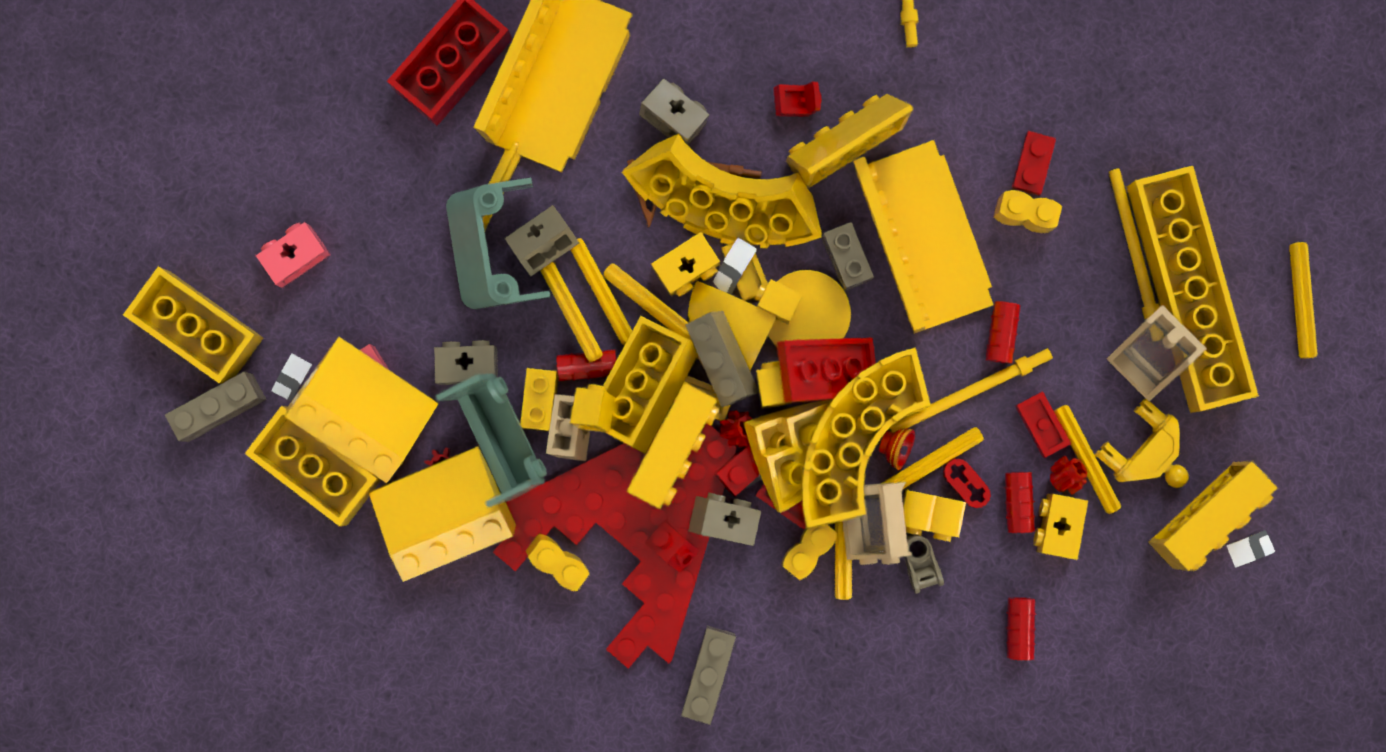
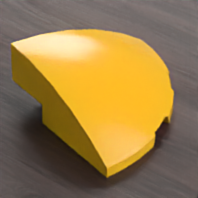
(747, 321)
(781, 447)

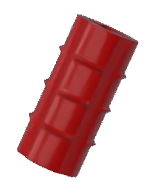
(1003, 332)
(578, 367)
(1019, 502)
(1021, 628)

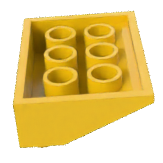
(849, 138)
(361, 409)
(441, 514)

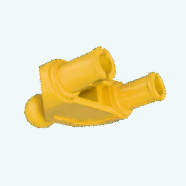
(1155, 453)

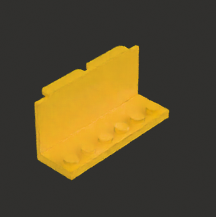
(554, 78)
(925, 235)

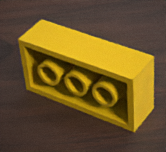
(193, 326)
(647, 381)
(673, 445)
(312, 469)
(1213, 516)

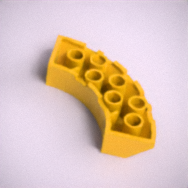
(724, 203)
(850, 432)

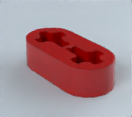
(960, 487)

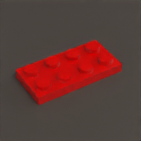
(821, 366)

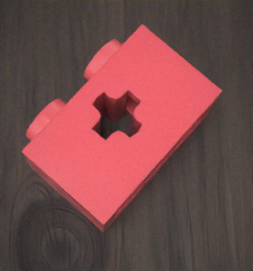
(307, 254)

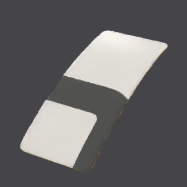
(734, 266)
(291, 377)
(1250, 548)

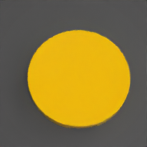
(821, 312)

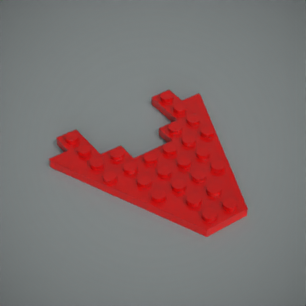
(599, 495)

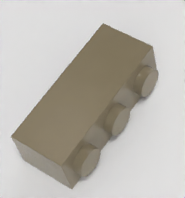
(722, 358)
(215, 407)
(708, 675)

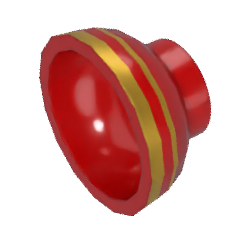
(892, 444)

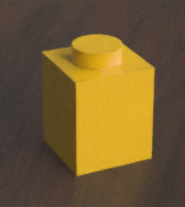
(778, 300)
(592, 409)

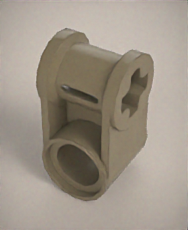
(922, 566)

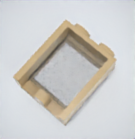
(1156, 353)
(882, 528)

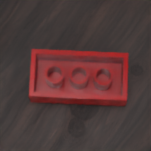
(450, 59)

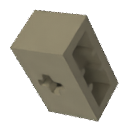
(665, 101)
(541, 240)
(847, 256)
(447, 358)
(709, 521)

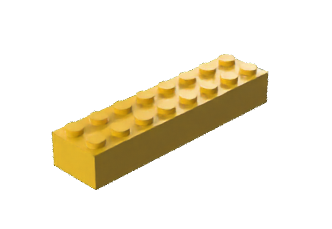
(1192, 285)

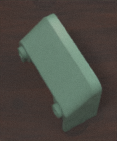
(476, 283)
(498, 435)

